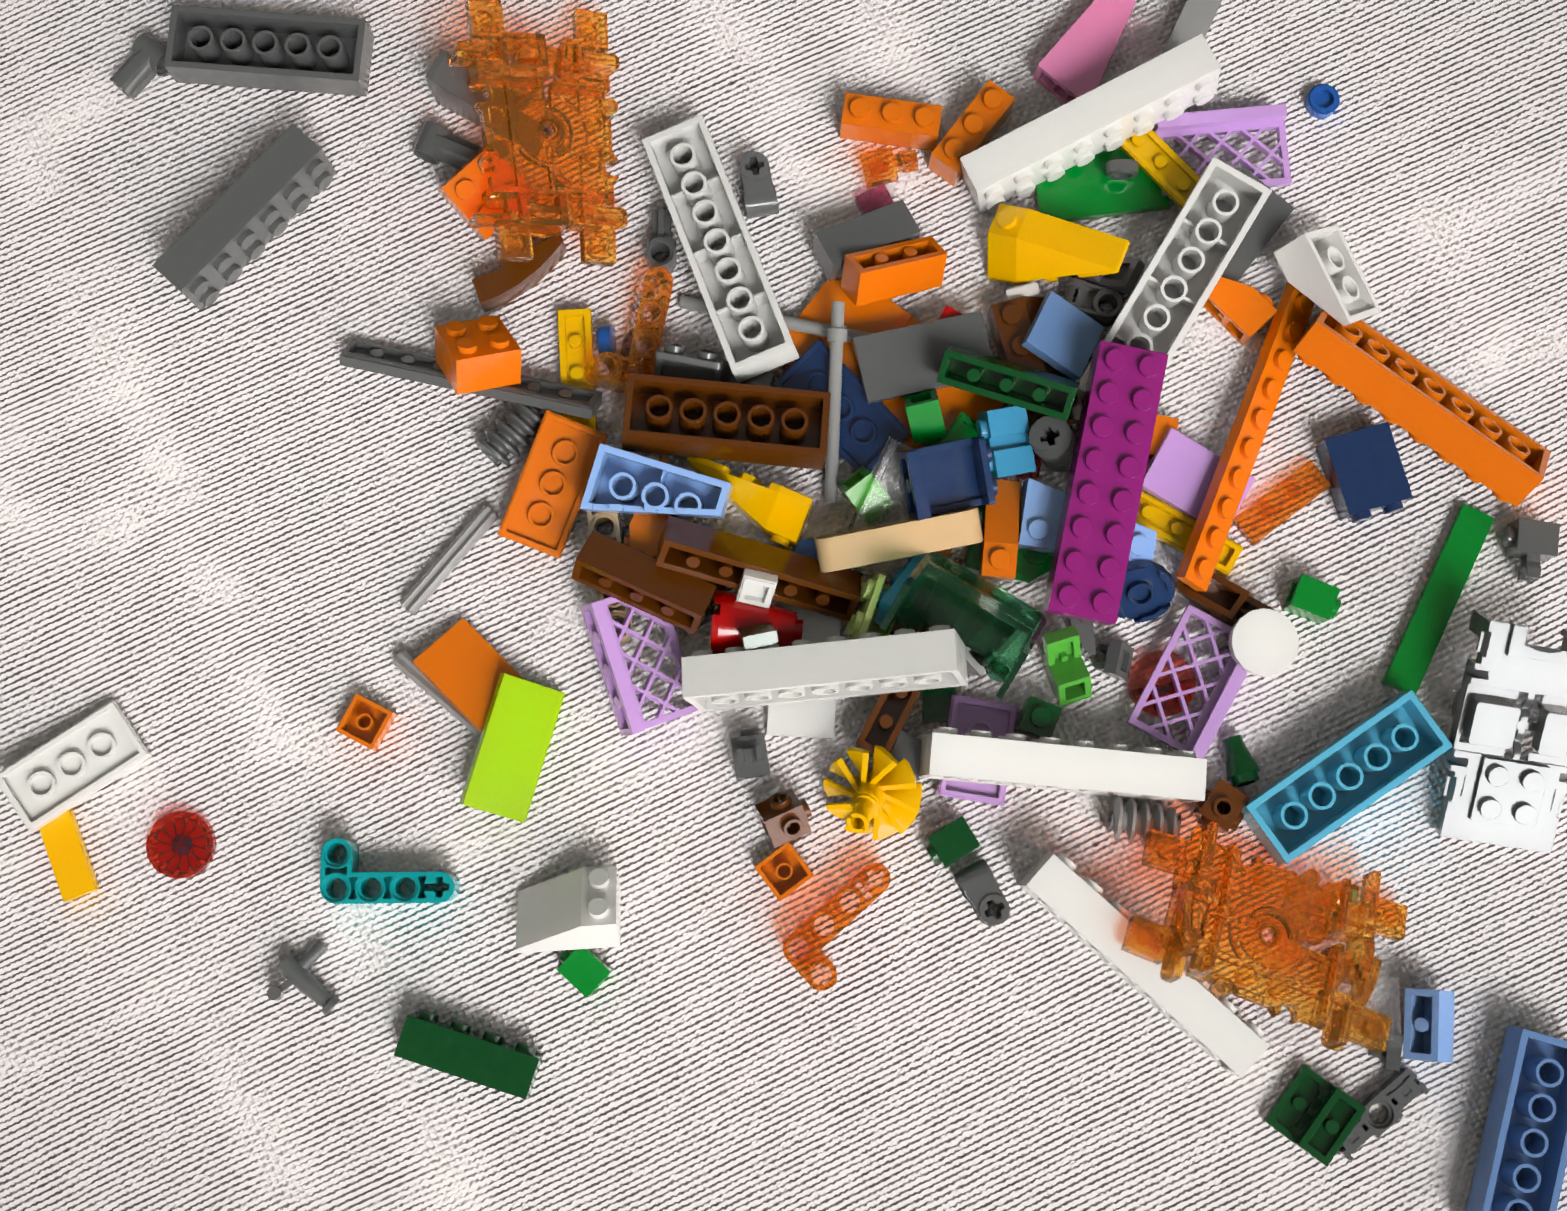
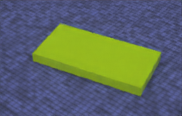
(512, 748)

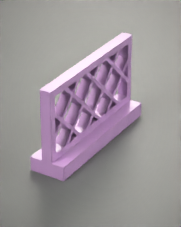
(1228, 122)
(617, 673)
(1215, 705)

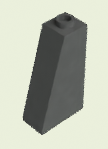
(452, 92)

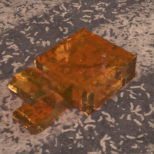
(882, 166)

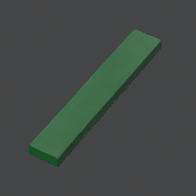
(1437, 600)

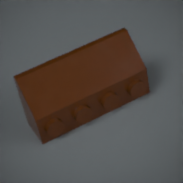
(1009, 326)

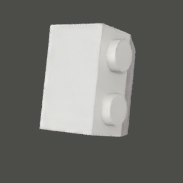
(1328, 274)
(571, 912)

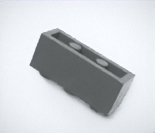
(868, 231)

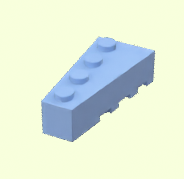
(649, 487)
(1040, 519)

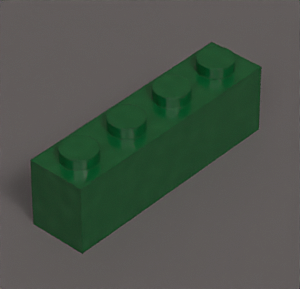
(1008, 382)
(468, 1054)

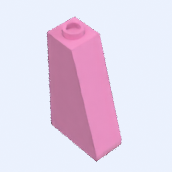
(1085, 50)

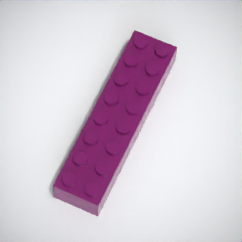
(1105, 483)

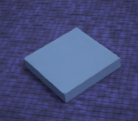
(1062, 336)

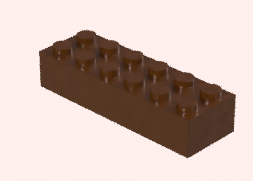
(726, 421)

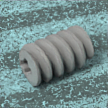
(1140, 819)

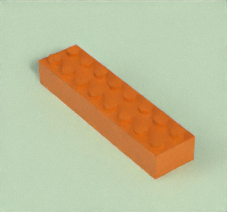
(1425, 406)

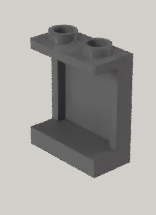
(676, 362)

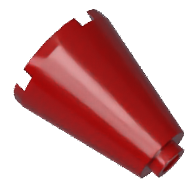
(736, 615)

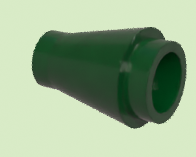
(1240, 764)

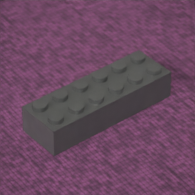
(269, 50)
(246, 217)

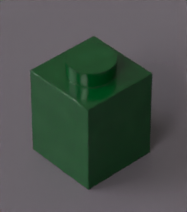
(1037, 718)
(951, 842)

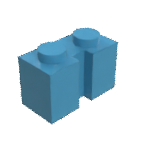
(1008, 438)

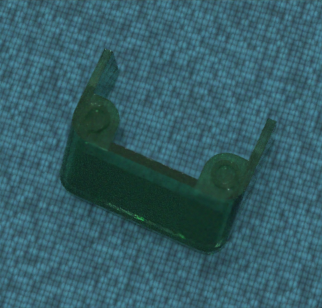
(979, 611)

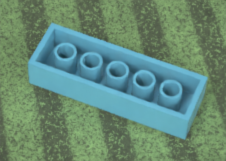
(1344, 777)

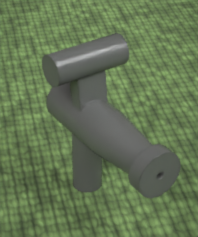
(297, 974)

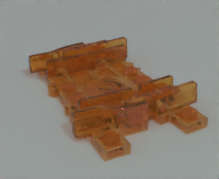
(539, 177)
(1220, 918)

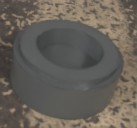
(1121, 169)

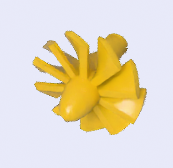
(881, 799)

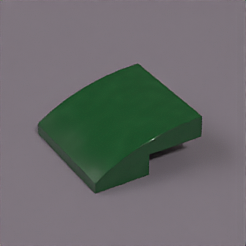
(1314, 1114)

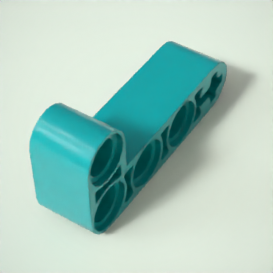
(390, 881)

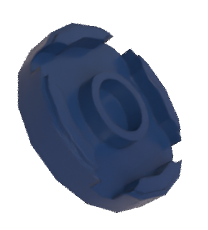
(1146, 591)

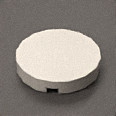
(1264, 642)

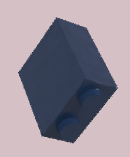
(1364, 472)

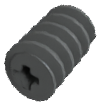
(510, 434)
(1053, 442)

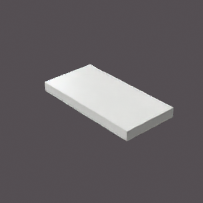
(806, 718)
(72, 766)

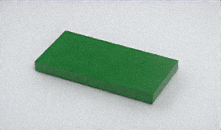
(1089, 194)

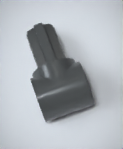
(661, 241)

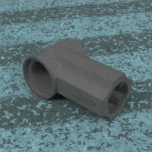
(142, 66)
(439, 145)

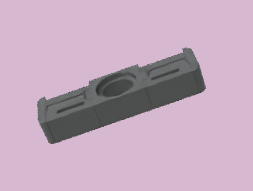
(1394, 1096)

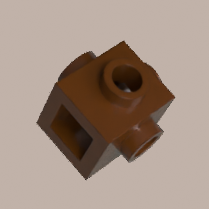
(1228, 799)
(784, 817)

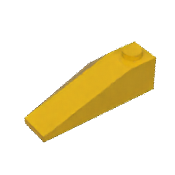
(1039, 246)
(773, 510)

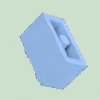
(1428, 1025)

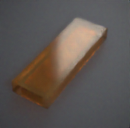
(1281, 503)

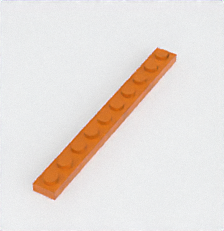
(1244, 440)

